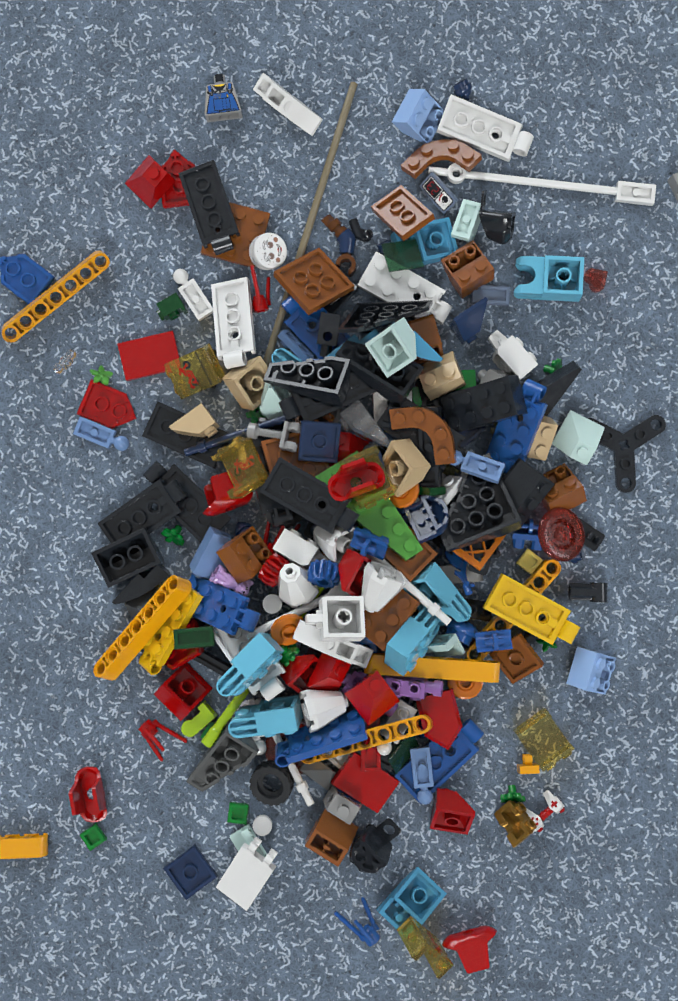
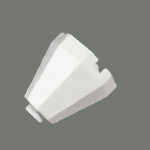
(333, 544)
(380, 585)
(294, 586)
(322, 707)

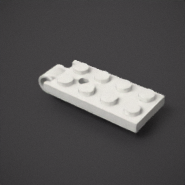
(475, 126)
(401, 287)
(233, 315)
(231, 645)

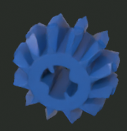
(324, 573)

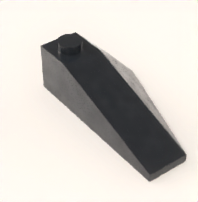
(318, 379)
(393, 388)

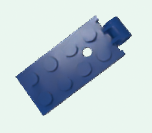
(299, 325)
(515, 437)
(215, 600)
(302, 744)
(442, 762)

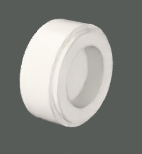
(272, 603)
(262, 825)

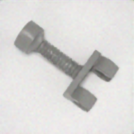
(254, 431)

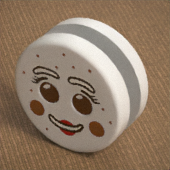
(268, 251)

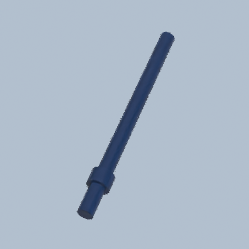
(204, 445)

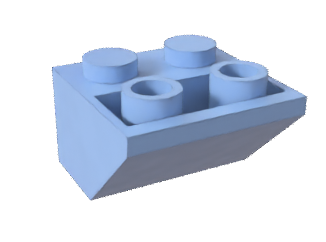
(418, 115)
(591, 671)

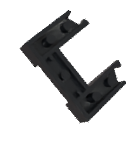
(434, 475)

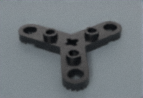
(625, 459)

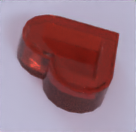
(595, 279)

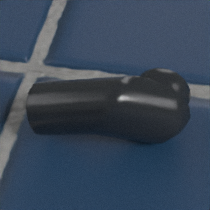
(360, 234)

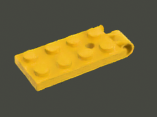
(523, 606)
(158, 650)

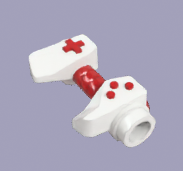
(554, 805)

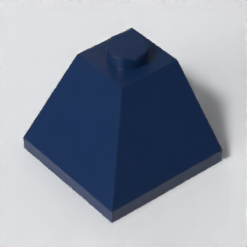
(469, 322)

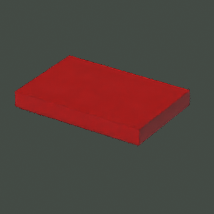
(147, 355)
(366, 787)

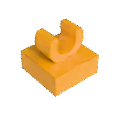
(528, 766)

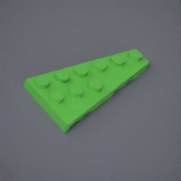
(382, 521)

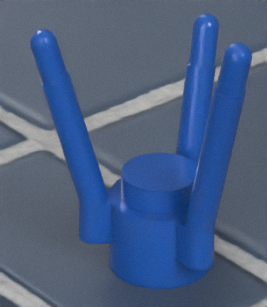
(367, 933)

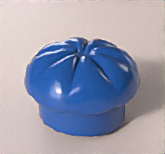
(463, 630)

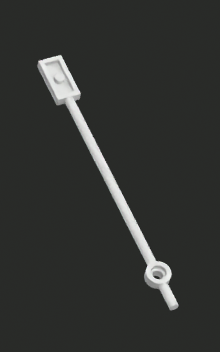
(624, 191)

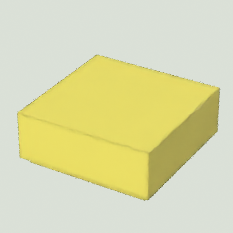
(529, 561)

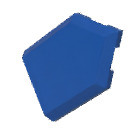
(24, 277)

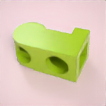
(199, 721)

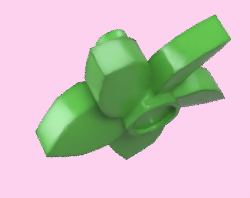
(101, 375)

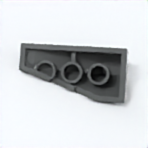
(222, 759)

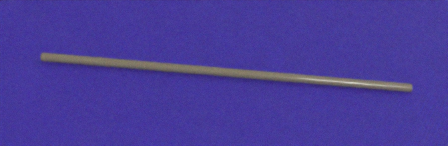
(313, 211)

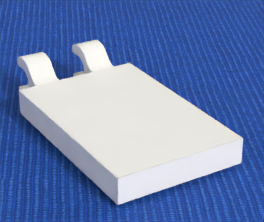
(247, 874)

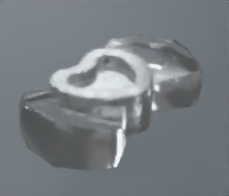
(65, 362)

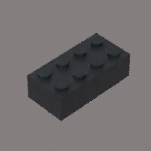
(484, 404)

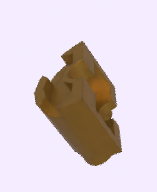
(515, 821)

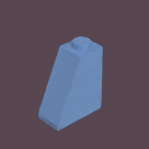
(206, 558)

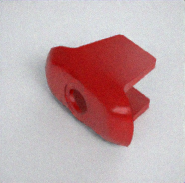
(369, 472)
(218, 498)
(90, 809)
(472, 947)

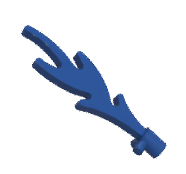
(461, 565)

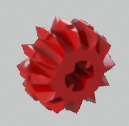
(271, 568)

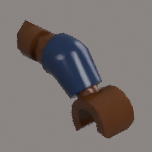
(346, 241)

